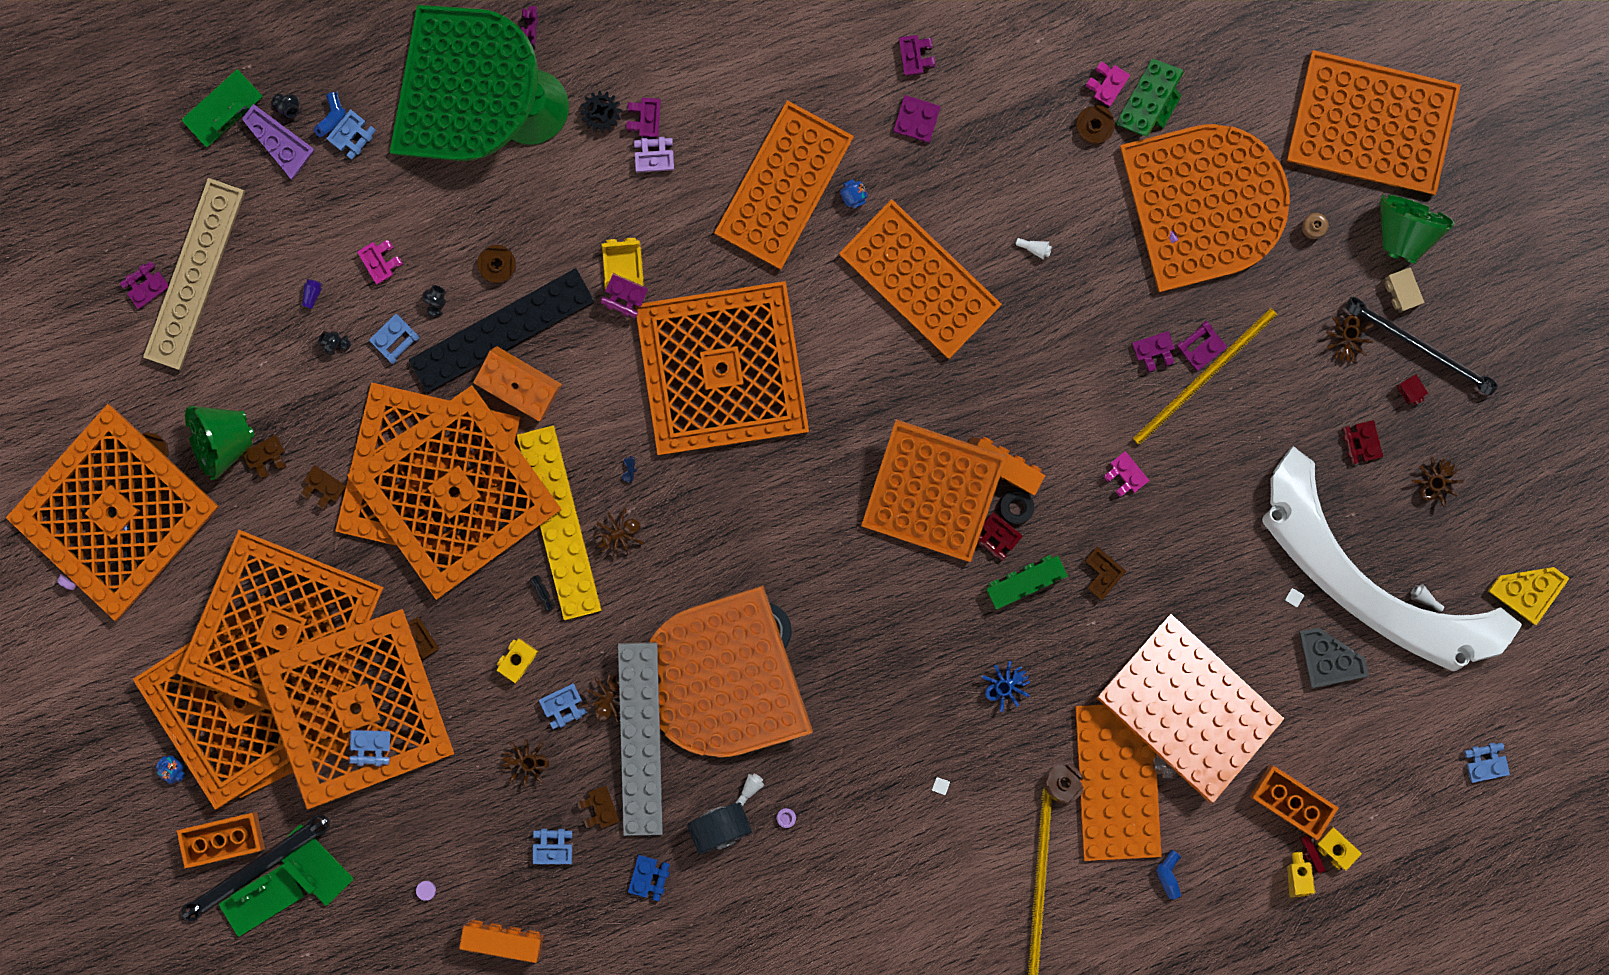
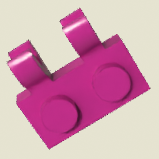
(1111, 86)
(375, 262)
(1129, 472)

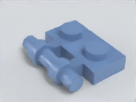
(347, 130)
(561, 700)
(372, 741)
(1489, 768)
(552, 853)

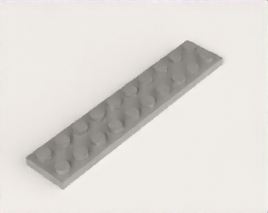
(640, 738)

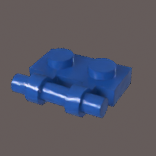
(643, 875)

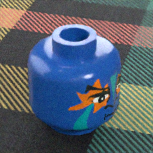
(853, 193)
(170, 769)

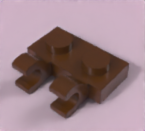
(264, 452)
(325, 484)
(603, 807)

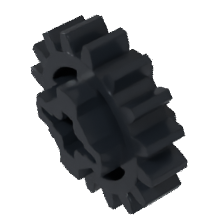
(595, 115)

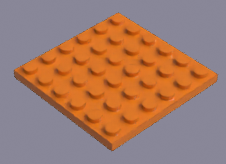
(933, 490)

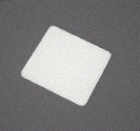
(1294, 597)
(941, 786)

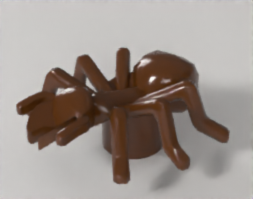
(1349, 334)
(1437, 482)
(621, 532)
(605, 702)
(527, 763)

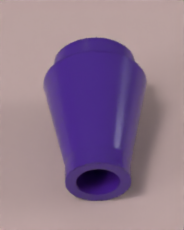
(311, 292)

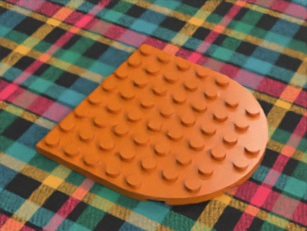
(1217, 195)
(727, 678)

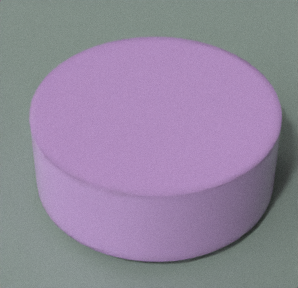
(66, 582)
(786, 818)
(426, 890)

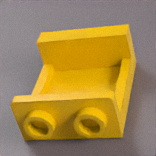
(623, 259)

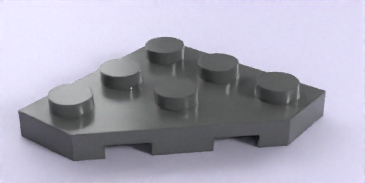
(1329, 659)

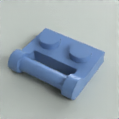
(390, 334)

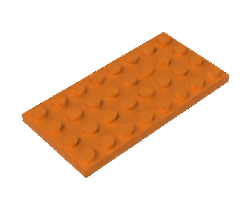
(784, 185)
(920, 279)
(1118, 788)

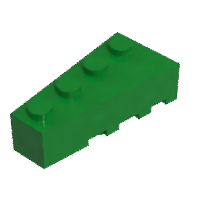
(1026, 582)

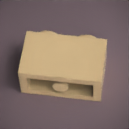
(1404, 290)

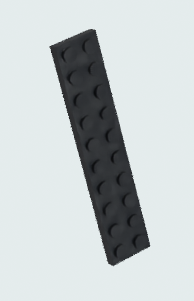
(501, 329)

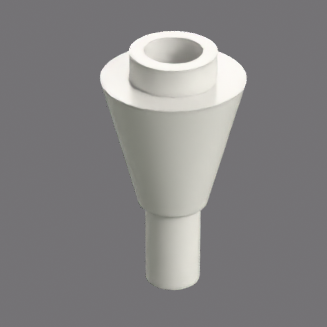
(1038, 248)
(1422, 595)
(752, 785)

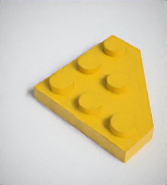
(1529, 591)

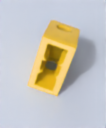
(1300, 885)

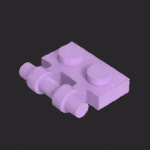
(654, 160)

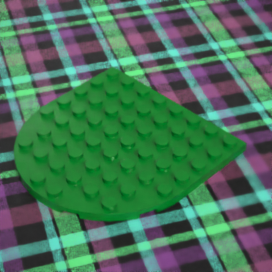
(463, 84)

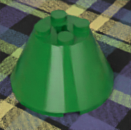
(547, 113)
(1410, 227)
(217, 437)

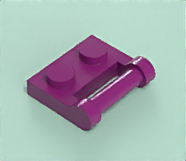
(1205, 351)

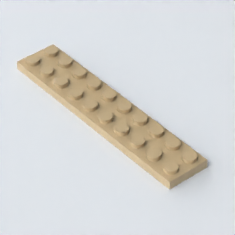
(194, 274)

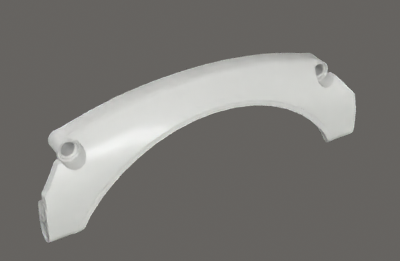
(1310, 543)

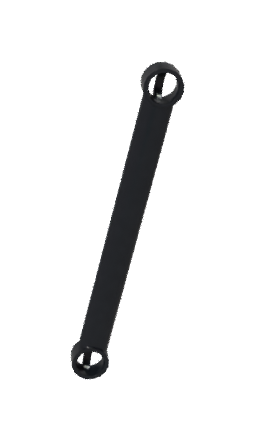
(1358, 308)
(255, 867)

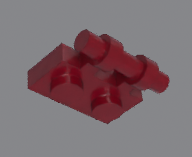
(1368, 442)
(1001, 532)

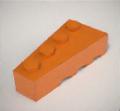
(1014, 470)

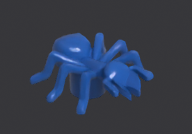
(1004, 687)

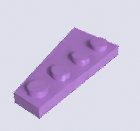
(281, 143)

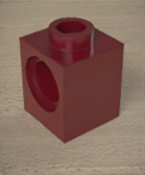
(1412, 390)

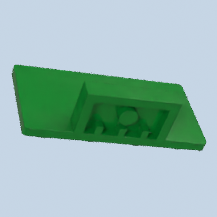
(1152, 99)
(222, 108)
(317, 870)
(261, 900)

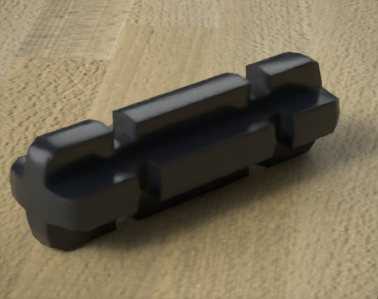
(542, 592)

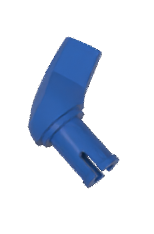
(334, 116)
(1166, 875)

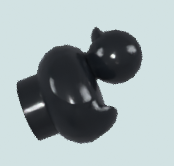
(286, 105)
(436, 300)
(331, 341)

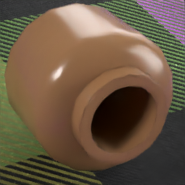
(1309, 228)

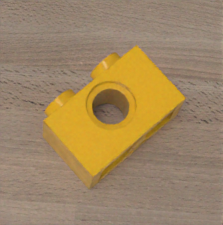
(527, 655)
(1348, 852)

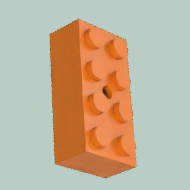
(534, 389)
(1309, 813)
(202, 842)
(501, 942)

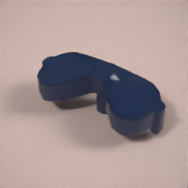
(628, 476)

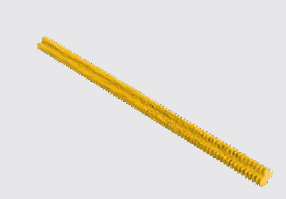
(1206, 374)
(1040, 890)

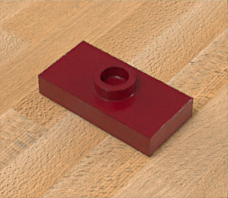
(1311, 854)

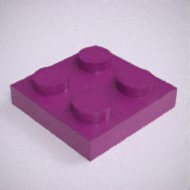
(917, 119)

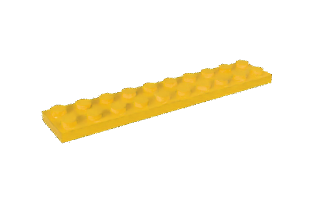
(562, 531)

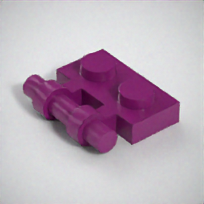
(147, 290)
(626, 290)

